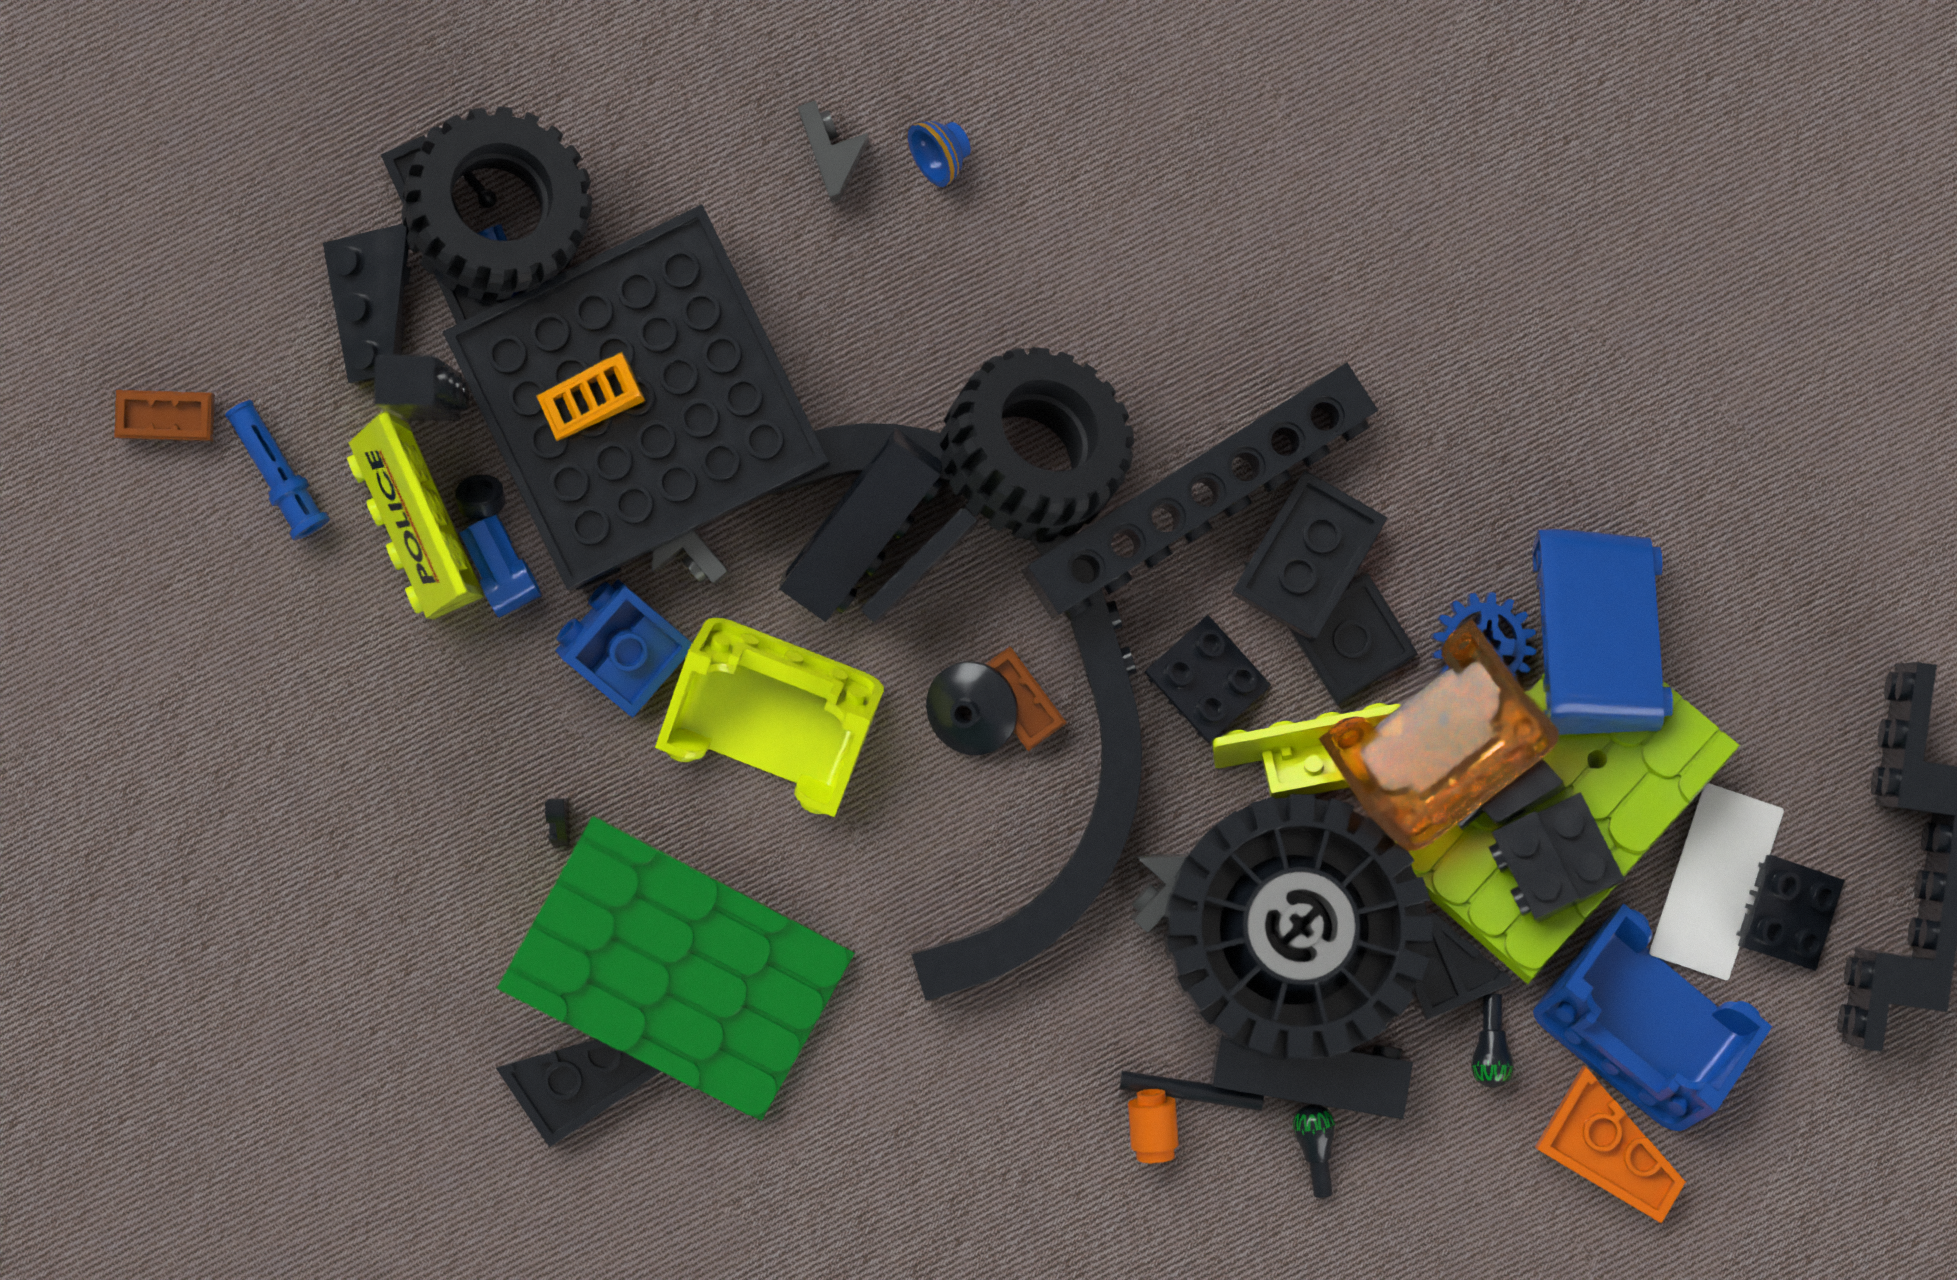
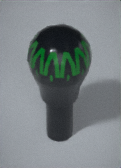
(1492, 1059)
(1315, 1132)

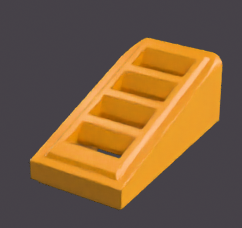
(616, 364)

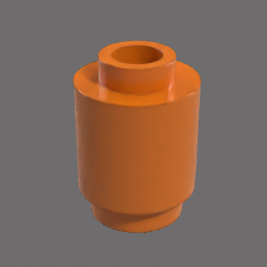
(1153, 1126)

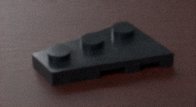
(367, 293)

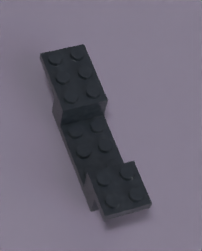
(1915, 785)

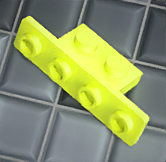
(1292, 752)

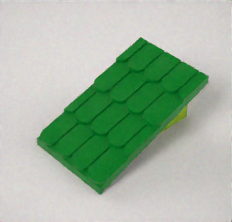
(675, 969)

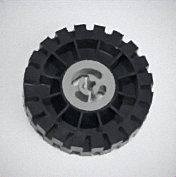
(1351, 981)

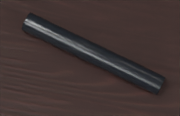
(1190, 1090)

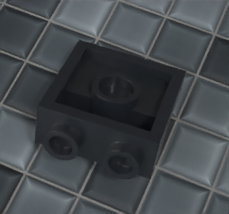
(1555, 858)

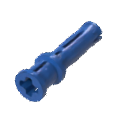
(287, 489)

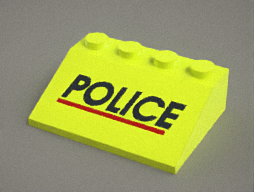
(414, 517)

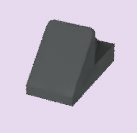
(834, 161)
(700, 562)
(1152, 901)

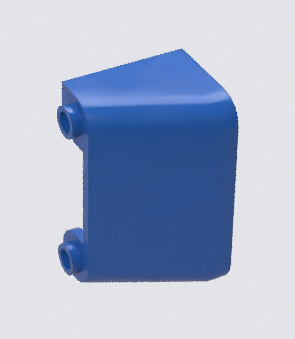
(1600, 631)
(1649, 1025)

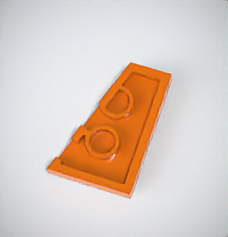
(1607, 1148)

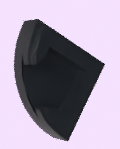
(558, 818)

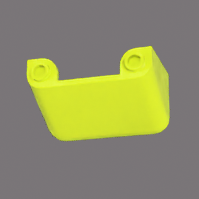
(771, 710)

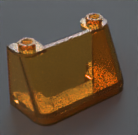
(1445, 744)

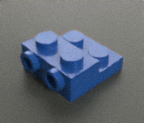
(622, 646)

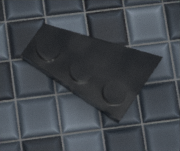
(573, 1085)

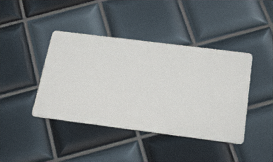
(1715, 880)

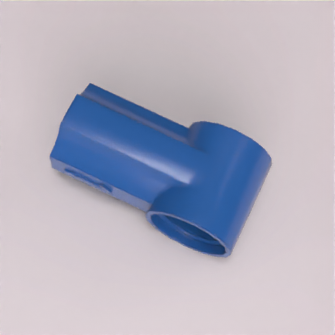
(504, 576)

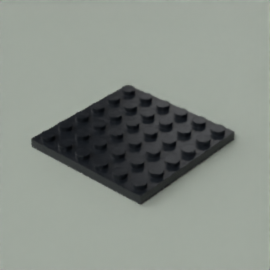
(714, 413)

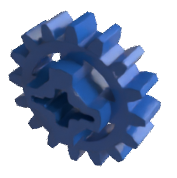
(1488, 621)

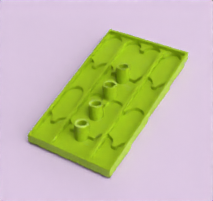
(1634, 796)

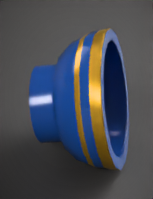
(938, 150)

